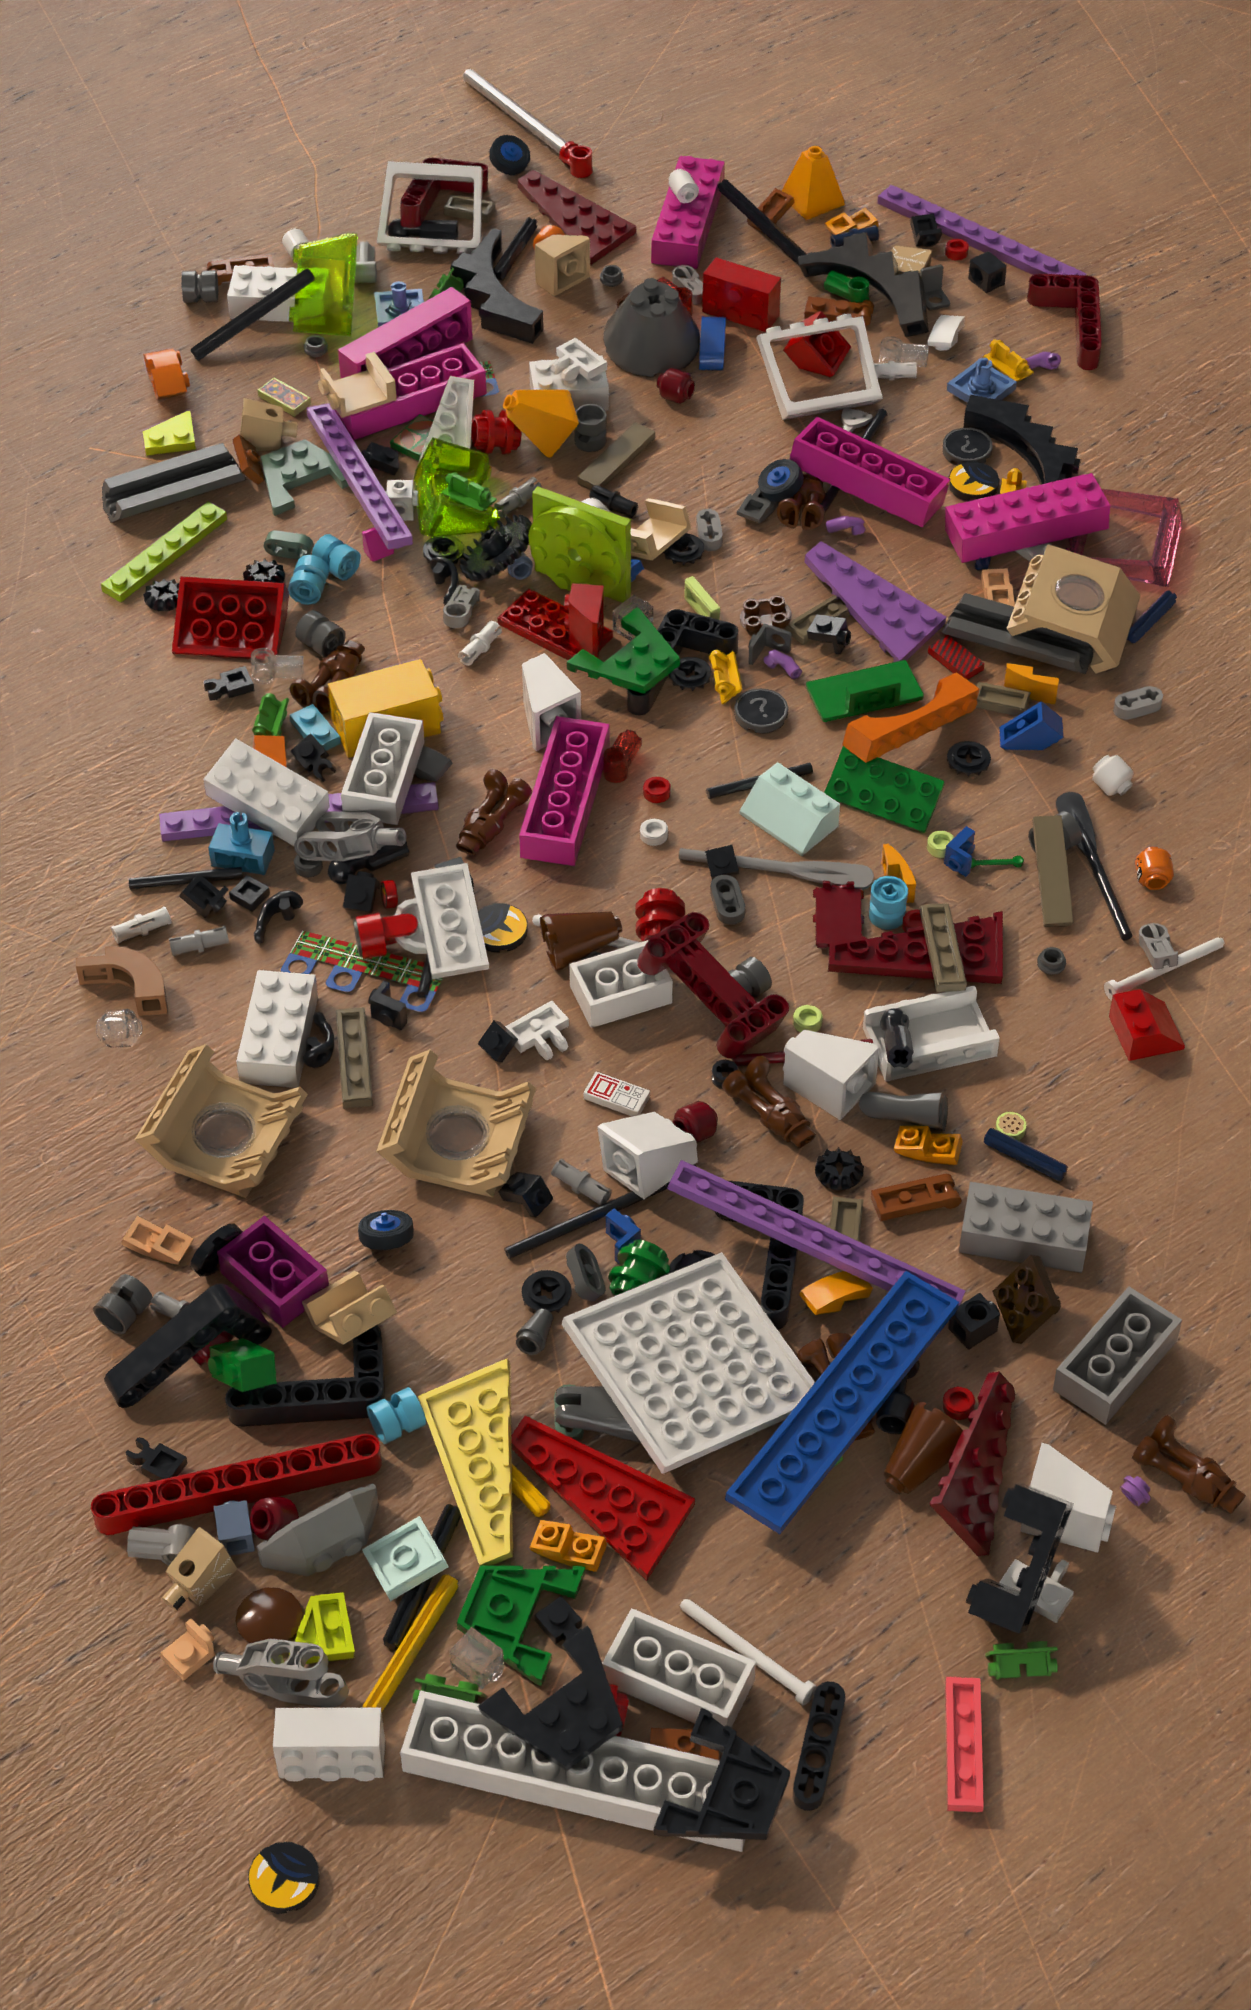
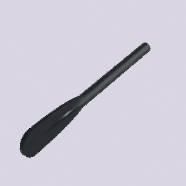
(1075, 805)

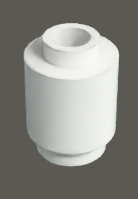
(683, 186)
(293, 239)

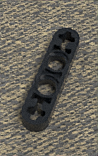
(818, 1745)

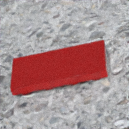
(543, 623)

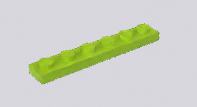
(164, 551)

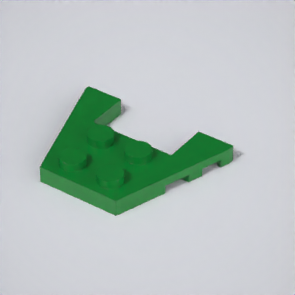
(638, 663)
(502, 1607)

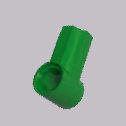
(851, 289)

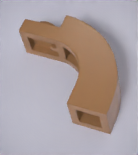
(130, 969)

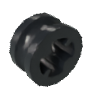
(719, 1067)

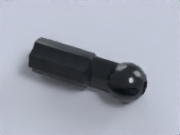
(428, 229)
(339, 870)
(898, 1038)

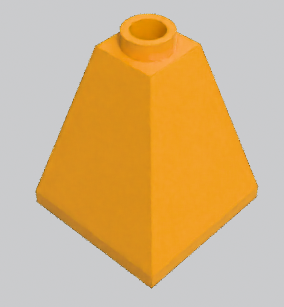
(813, 184)
(543, 416)

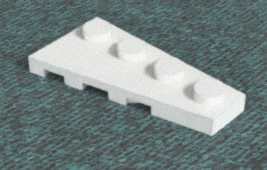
(454, 414)

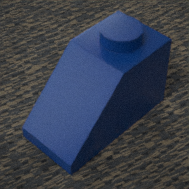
(1032, 729)

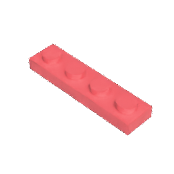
(964, 1744)

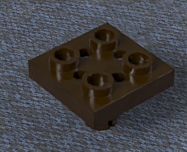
(1033, 1300)

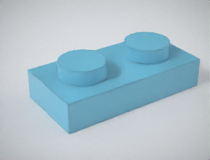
(312, 721)

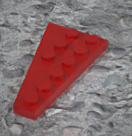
(619, 1502)

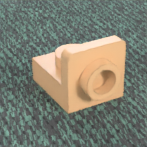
(190, 1650)

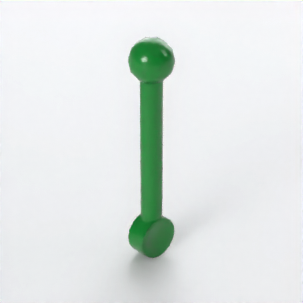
(1017, 861)

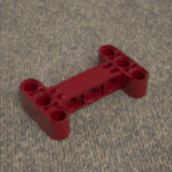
(683, 953)

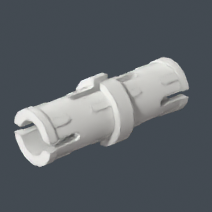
(896, 370)
(479, 643)
(123, 931)

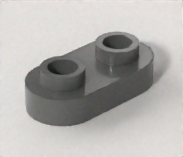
(730, 904)
(585, 1273)

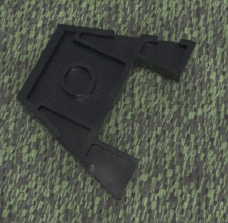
(570, 1720)
(741, 1795)

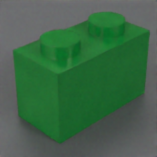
(242, 1365)

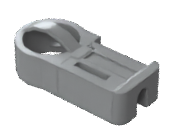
(691, 281)
(461, 604)
(1157, 949)

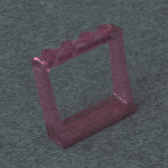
(1160, 566)

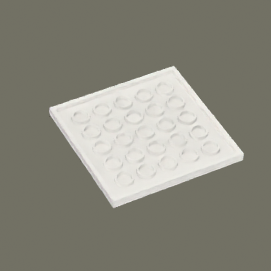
(690, 1361)

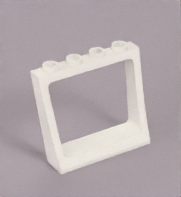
(430, 172)
(824, 404)

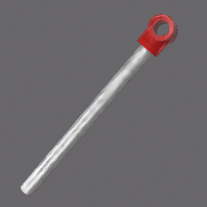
(576, 156)

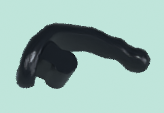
(444, 568)
(282, 902)
(317, 1053)

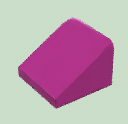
(374, 545)

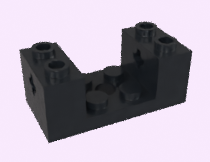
(1005, 1604)

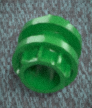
(640, 1264)

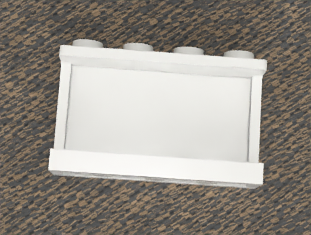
(943, 1030)

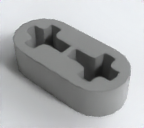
(705, 530)
(1138, 703)

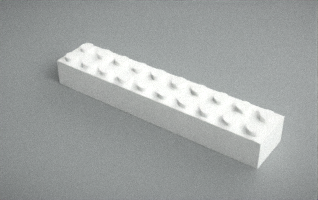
(615, 1782)

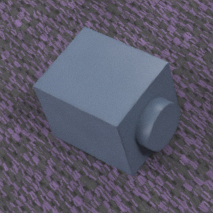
(234, 1527)

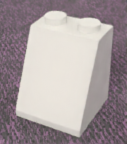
(545, 696)
(830, 1070)
(644, 1151)
(1091, 1513)

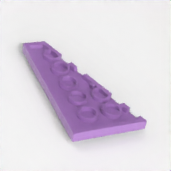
(877, 605)

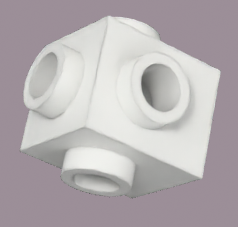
(403, 497)

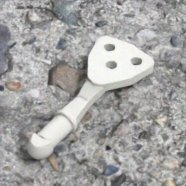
(854, 419)

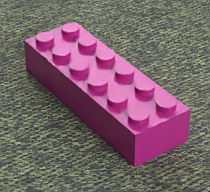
(685, 226)
(414, 334)
(418, 390)
(869, 471)
(1027, 517)
(564, 791)

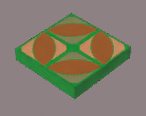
(413, 437)

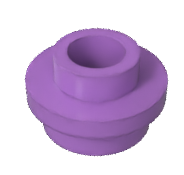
(1135, 1490)

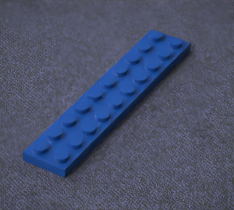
(841, 1402)

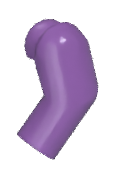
(1044, 360)
(846, 522)
(788, 664)

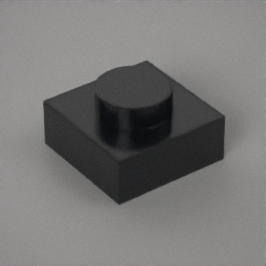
(722, 861)
(249, 893)
(498, 1041)

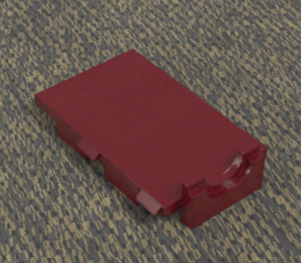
(837, 913)

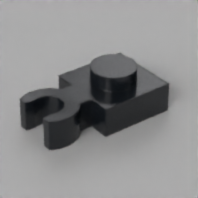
(232, 682)
(313, 756)
(157, 1462)
(559, 1620)

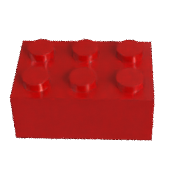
(741, 294)

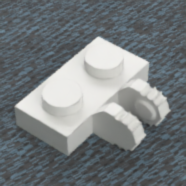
(576, 359)
(539, 1025)
(1053, 1597)

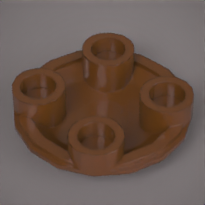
(767, 611)
(268, 1615)

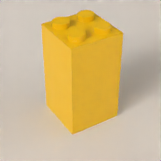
(393, 691)

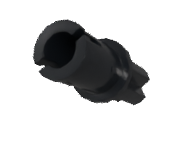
(614, 501)

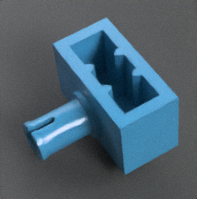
(241, 846)

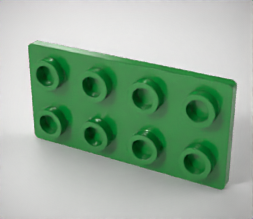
(864, 691)
(885, 790)

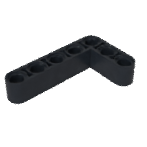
(691, 632)
(777, 1269)
(183, 1337)
(319, 1392)

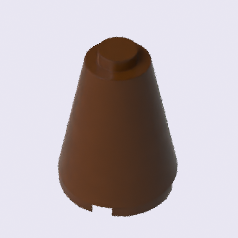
(577, 935)
(921, 1449)

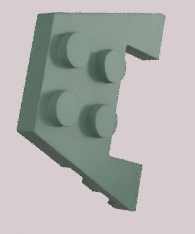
(294, 467)

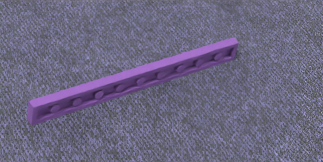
(975, 234)
(360, 477)
(205, 821)
(797, 1230)

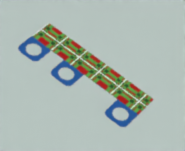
(346, 958)

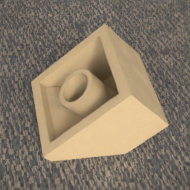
(562, 262)

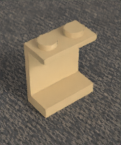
(359, 390)
(661, 530)
(347, 1308)

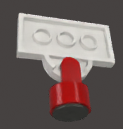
(434, 923)

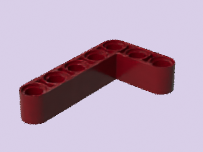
(422, 192)
(1078, 293)

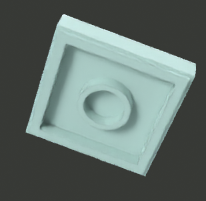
(405, 1558)

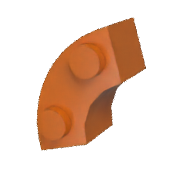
(166, 373)

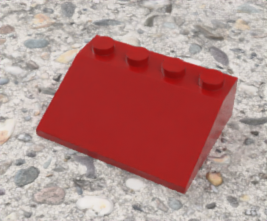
(229, 617)

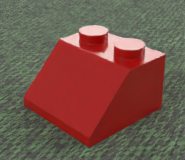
(818, 352)
(585, 616)
(1143, 1025)

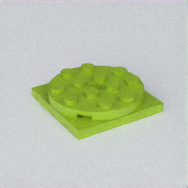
(580, 544)

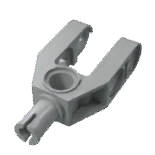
(359, 840)
(266, 1672)

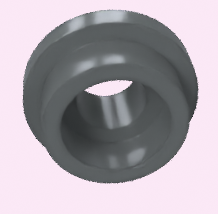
(611, 275)
(315, 346)
(1051, 961)

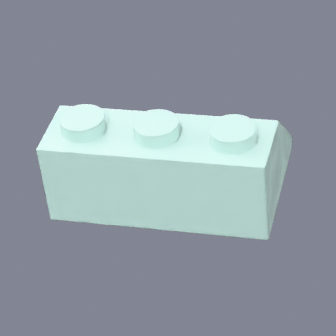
(791, 809)

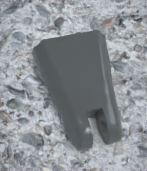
(917, 1109)
(591, 1410)

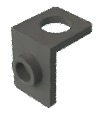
(932, 280)
(764, 638)

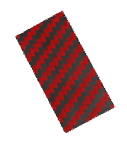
(956, 657)

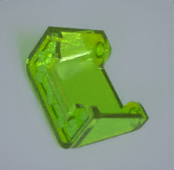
(328, 301)
(438, 512)

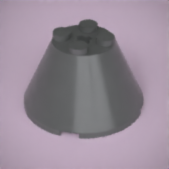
(651, 331)

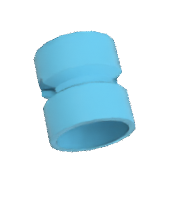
(340, 557)
(308, 579)
(888, 902)
(394, 1416)

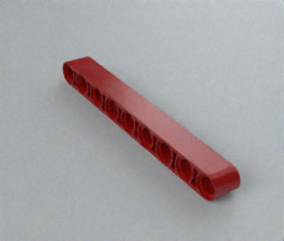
(221, 1480)

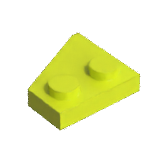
(170, 436)
(328, 1626)

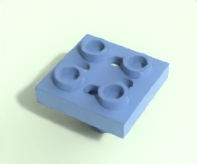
(396, 302)
(980, 381)

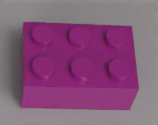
(272, 1270)

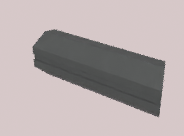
(169, 482)
(987, 623)

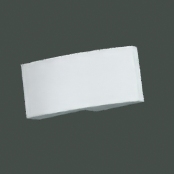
(945, 332)

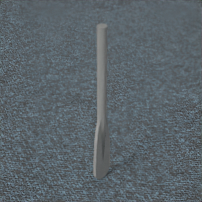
(814, 871)

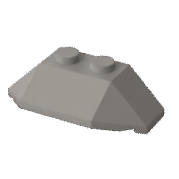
(323, 1534)

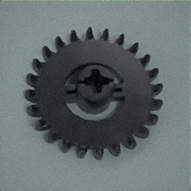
(496, 549)

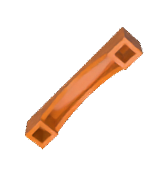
(876, 736)

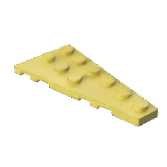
(474, 1443)

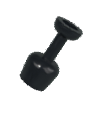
(898, 1407)

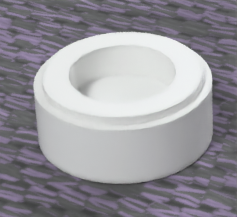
(653, 832)

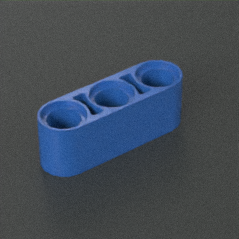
(712, 343)

